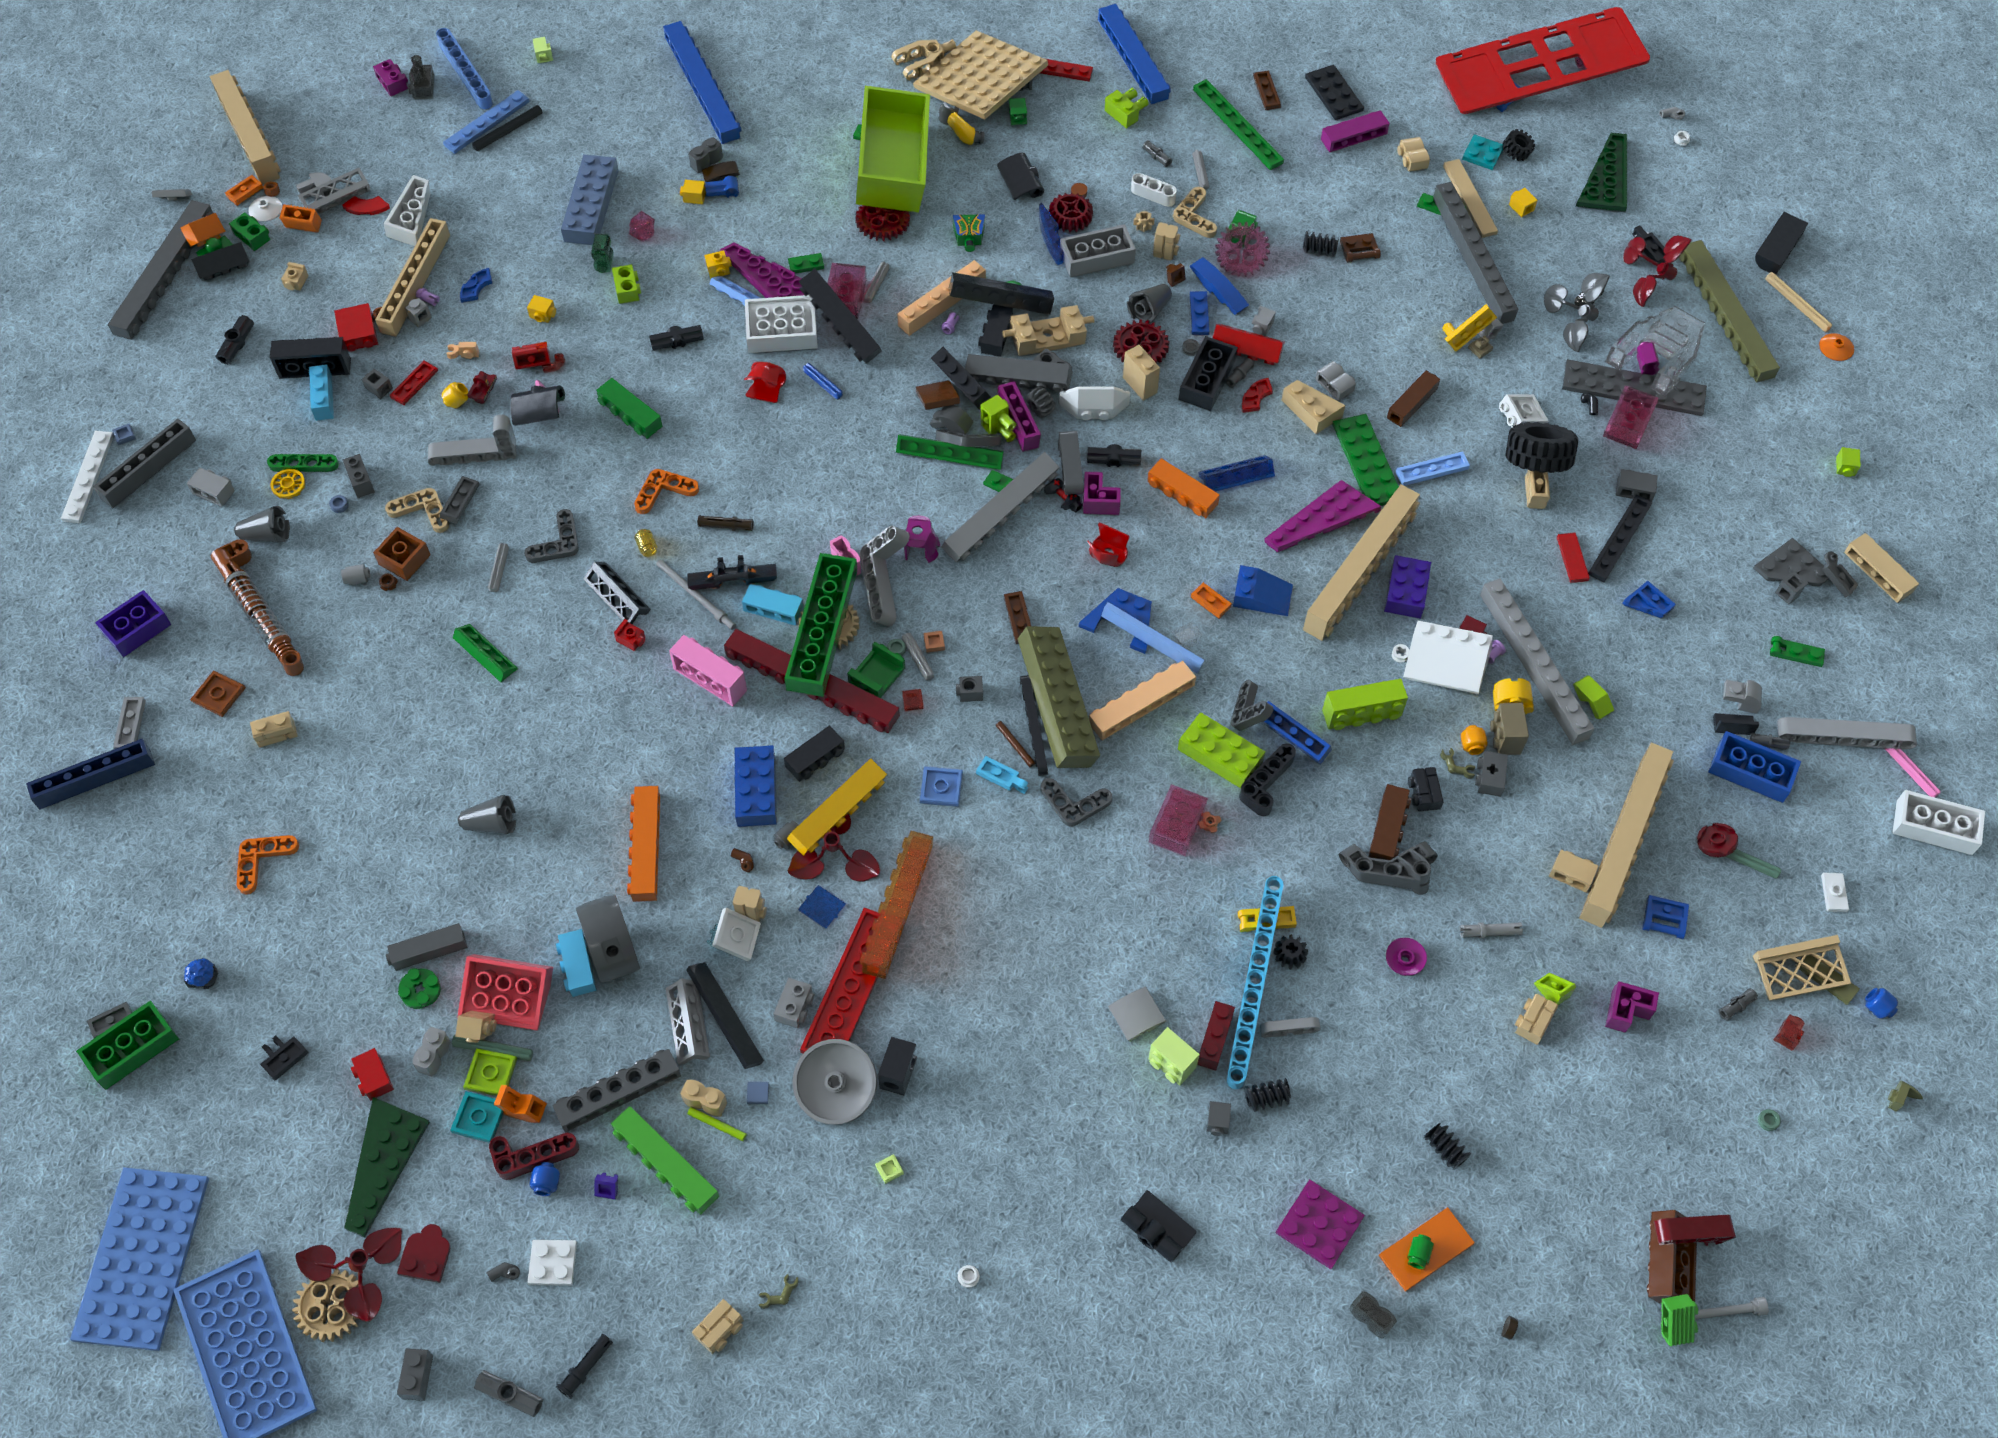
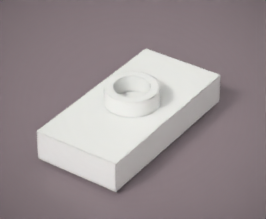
(1835, 892)

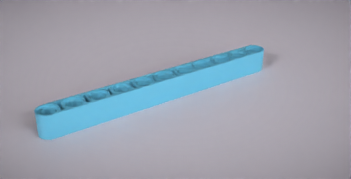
(1255, 990)

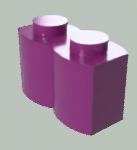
(1647, 358)

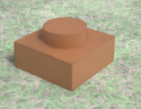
(934, 641)

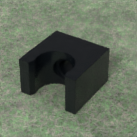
(897, 1066)

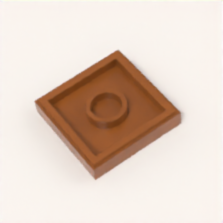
(218, 693)

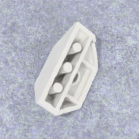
(1094, 402)

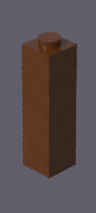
(1413, 398)

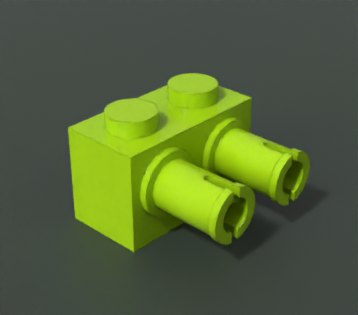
(1122, 108)
(996, 419)

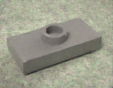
(171, 194)

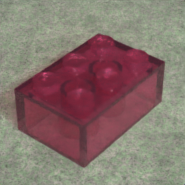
(849, 284)
(1630, 417)
(1178, 820)

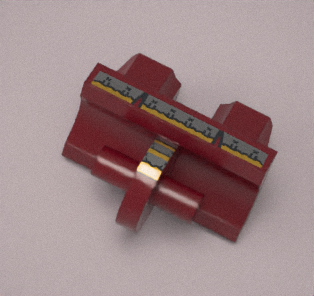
(481, 387)

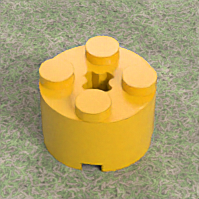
(1513, 692)

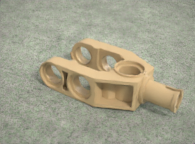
(929, 48)

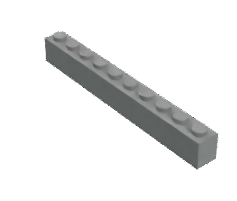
(1537, 662)

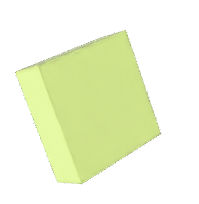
(889, 1168)

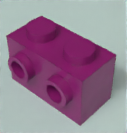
(391, 77)

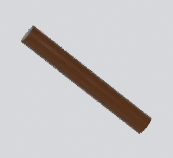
(1015, 744)

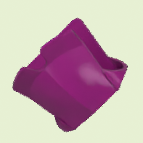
(926, 539)

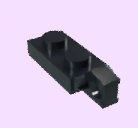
(1654, 248)

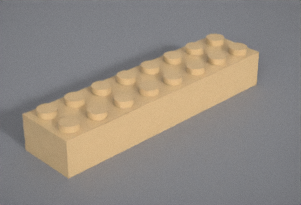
(246, 126)

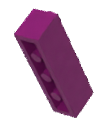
(1355, 131)
(1026, 428)

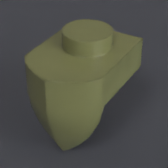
(1898, 1095)

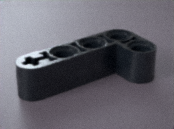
(1269, 775)

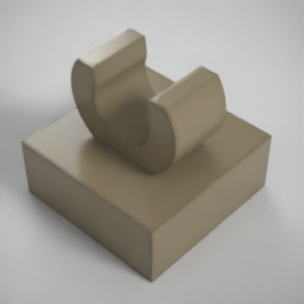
(1480, 347)

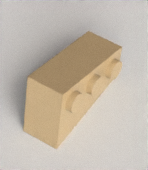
(1312, 406)

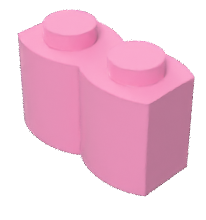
(841, 547)

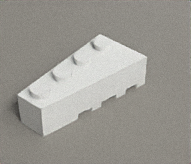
(409, 212)

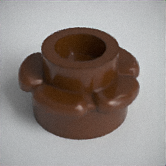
(384, 579)

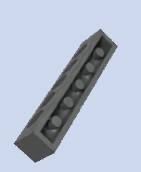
(610, 1100)

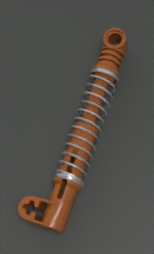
(228, 561)

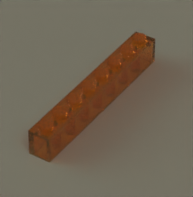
(897, 904)

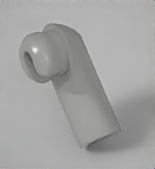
(1672, 112)

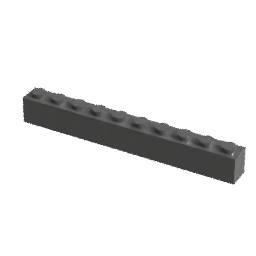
(1475, 252)
(156, 275)

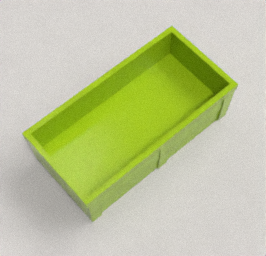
(893, 149)

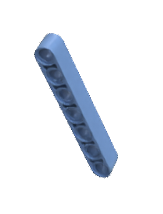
(464, 68)

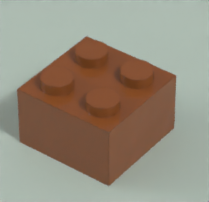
(402, 553)

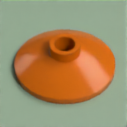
(1836, 347)

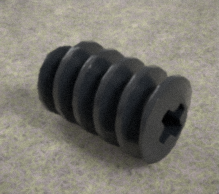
(1320, 244)
(1267, 1094)
(1447, 1146)

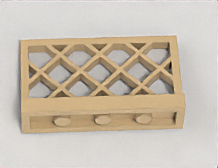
(1802, 950)

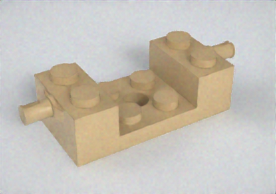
(1065, 330)

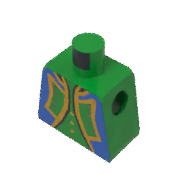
(969, 230)

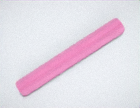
(1914, 772)

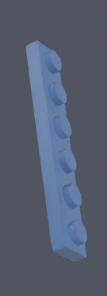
(486, 122)

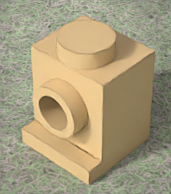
(294, 276)

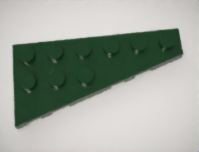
(1608, 180)
(386, 1148)

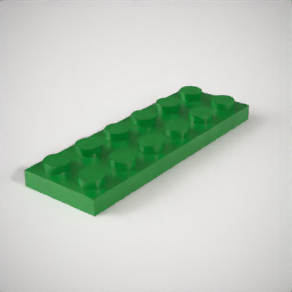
(1366, 458)

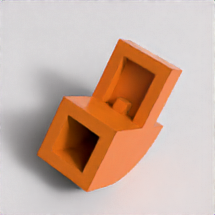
(520, 1106)

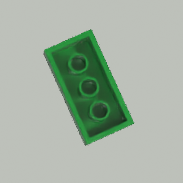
(127, 1045)

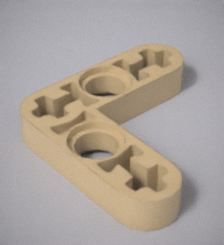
(1189, 212)
(426, 503)

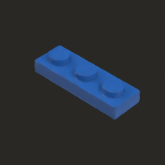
(1199, 313)

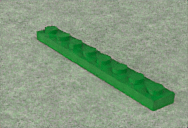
(1238, 124)

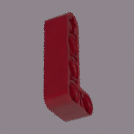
(536, 1151)
(1695, 1229)

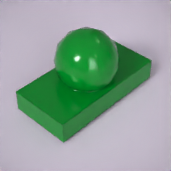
(214, 244)

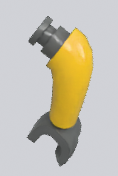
(962, 129)

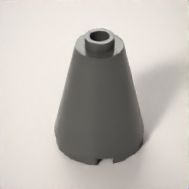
(1148, 302)
(264, 526)
(489, 816)

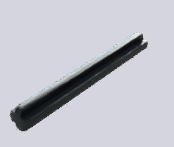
(507, 128)

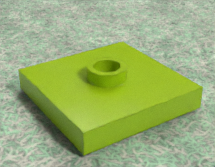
(489, 1071)

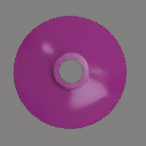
(1406, 948)

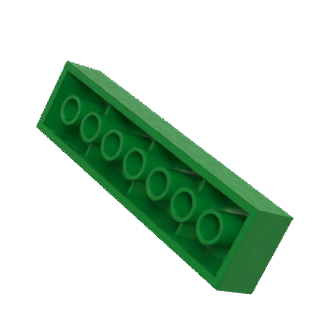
(821, 625)

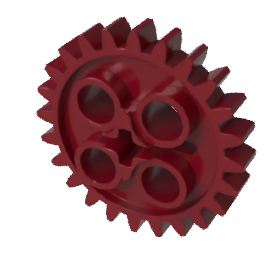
(881, 222)
(1128, 337)

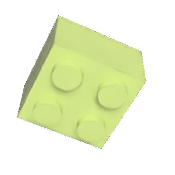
(1173, 1057)

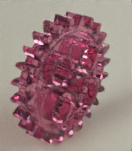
(1257, 250)

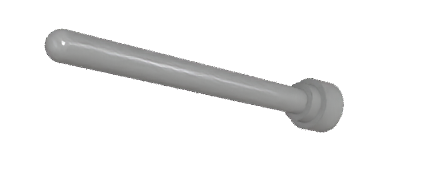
(1756, 1306)

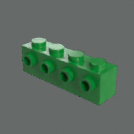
(629, 408)

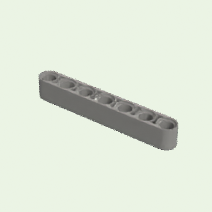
(1847, 733)

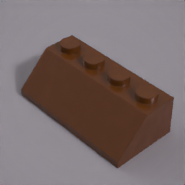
(1670, 1265)

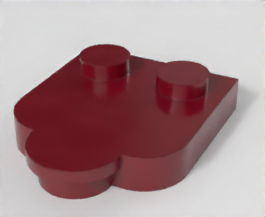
(425, 1255)

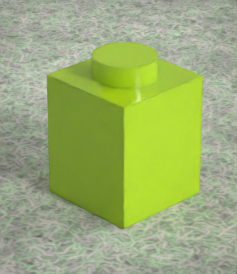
(1848, 461)

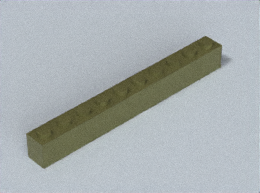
(1729, 312)

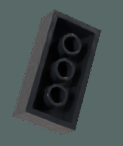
(295, 356)
(1208, 373)

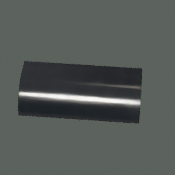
(1780, 243)

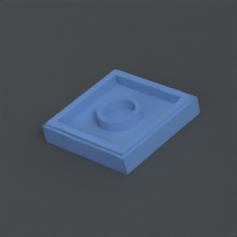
(941, 786)

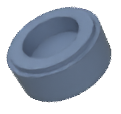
(338, 503)

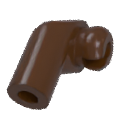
(745, 859)

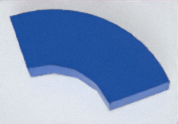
(471, 290)

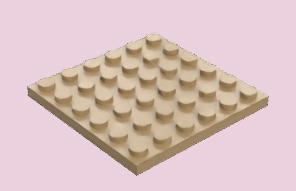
(980, 74)

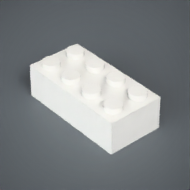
(1939, 822)

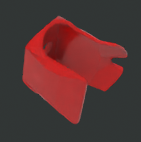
(767, 381)
(1109, 539)

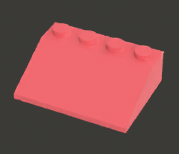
(505, 988)

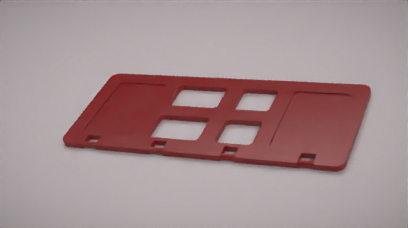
(1484, 81)

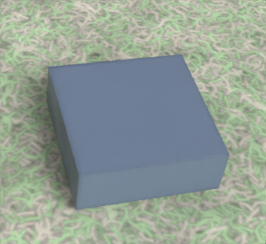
(123, 434)
(757, 1092)

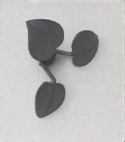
(1592, 287)

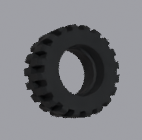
(1541, 447)

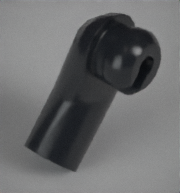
(1592, 401)

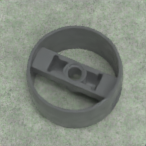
(608, 938)

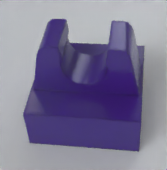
(606, 1186)

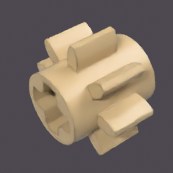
(1143, 221)

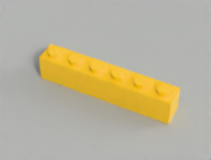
(837, 806)

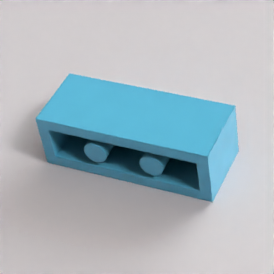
(321, 392)
(772, 604)
(575, 963)

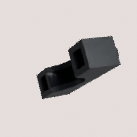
(960, 377)

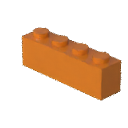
(1183, 488)

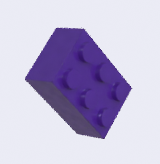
(1407, 586)
(133, 623)

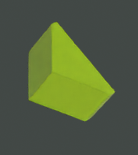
(1555, 988)

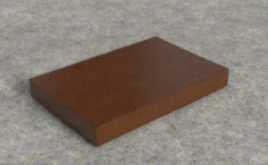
(937, 395)

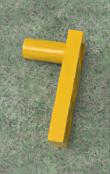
(1470, 328)

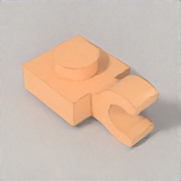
(465, 349)

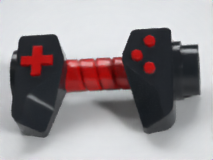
(1070, 501)

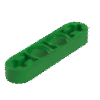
(303, 460)

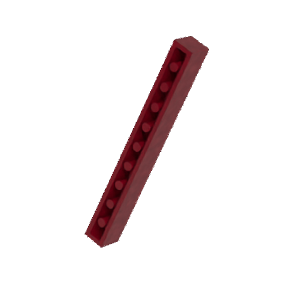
(838, 693)

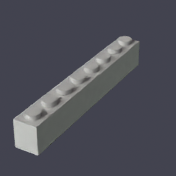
(1000, 507)

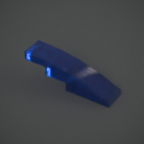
(1050, 234)

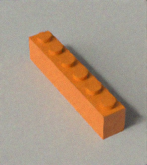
(644, 843)

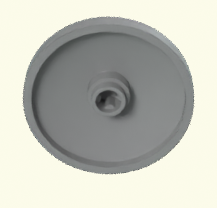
(834, 1081)

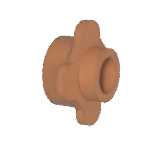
(1207, 826)

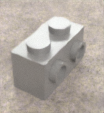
(211, 486)
(793, 1003)

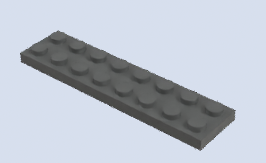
(1610, 382)

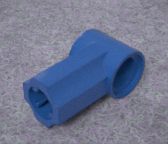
(727, 187)

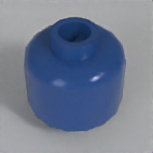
(1881, 1003)
(544, 1179)

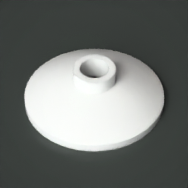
(265, 208)

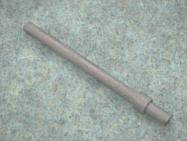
(718, 614)

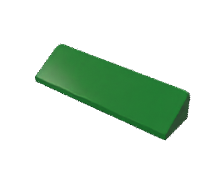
(483, 652)

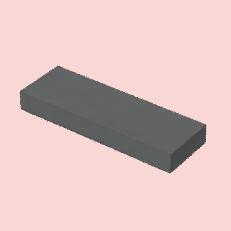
(459, 499)

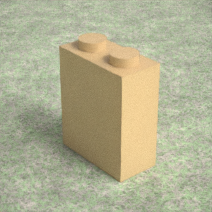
(1141, 372)

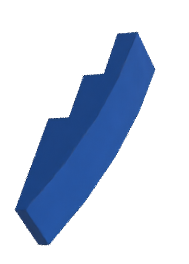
(1217, 283)

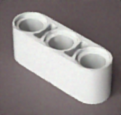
(1153, 189)

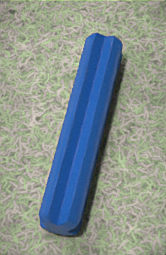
(823, 381)

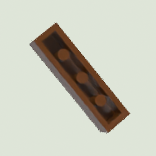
(1389, 823)

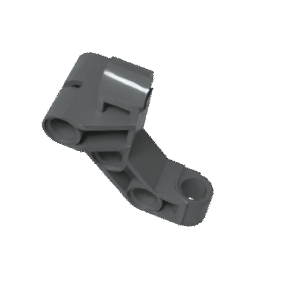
(1411, 867)

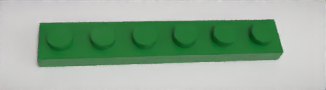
(949, 452)

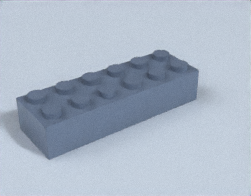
(589, 199)

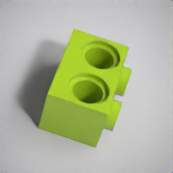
(625, 284)

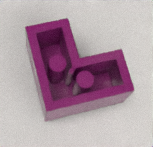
(1098, 498)
(1629, 1002)

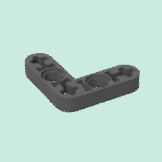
(968, 440)
(560, 545)
(1247, 714)
(1069, 807)

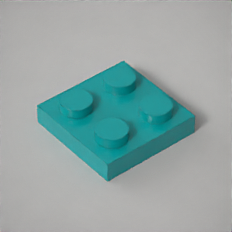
(1483, 152)
(477, 1117)

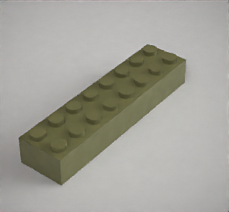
(1058, 697)

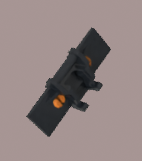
(721, 574)

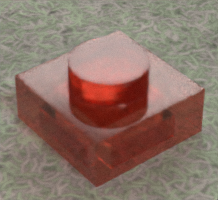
(912, 700)

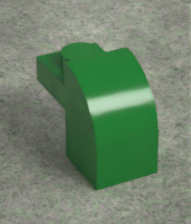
(1018, 111)

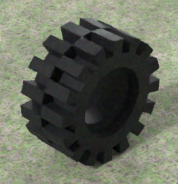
(1512, 143)

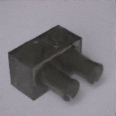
(421, 79)

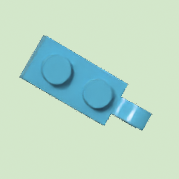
(1001, 775)

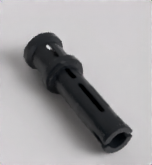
(577, 1375)

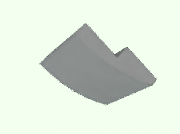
(1137, 1013)

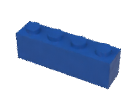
(1297, 735)

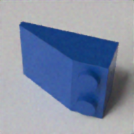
(1262, 591)

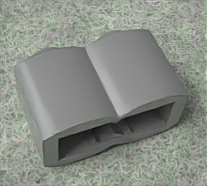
(1335, 380)
(428, 1056)

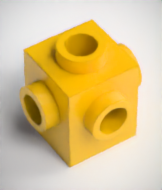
(717, 264)

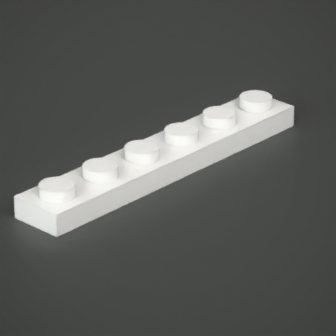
(87, 477)

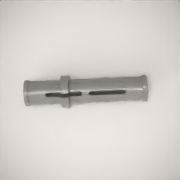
(1491, 929)

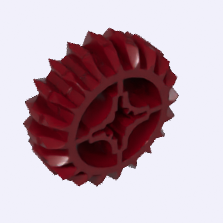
(1070, 208)

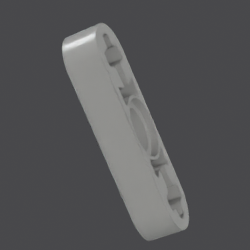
(1294, 1026)

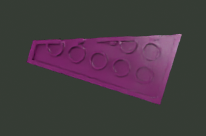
(768, 278)
(1326, 513)

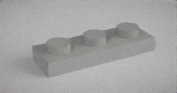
(129, 721)

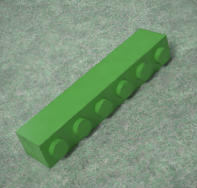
(664, 1160)

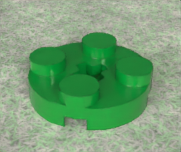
(414, 978)

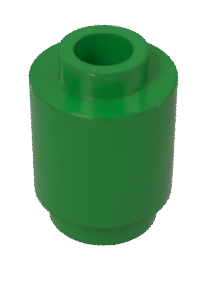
(1420, 1251)

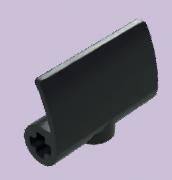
(1020, 176)
(536, 405)
(1158, 1226)

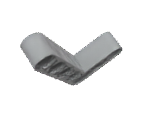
(478, 450)
(875, 572)

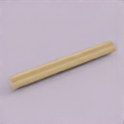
(1798, 301)

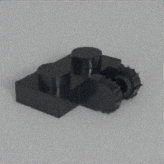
(284, 1057)

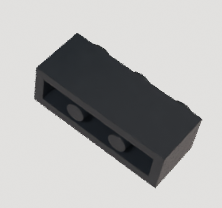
(220, 261)
(992, 340)
(814, 754)

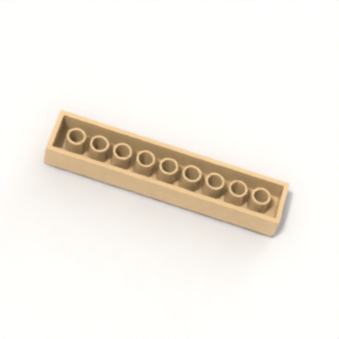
(1361, 563)
(1627, 836)

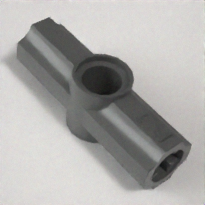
(496, 1387)

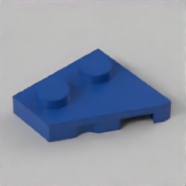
(1649, 600)

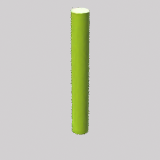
(717, 1124)

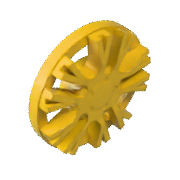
(288, 483)

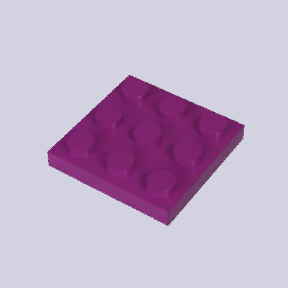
(1320, 1224)

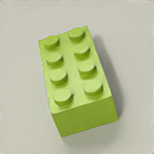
(1364, 704)
(1220, 750)

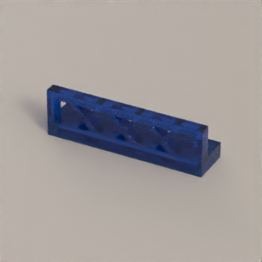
(1238, 473)

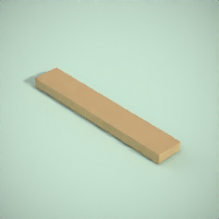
(1470, 198)

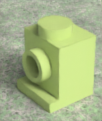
(542, 50)

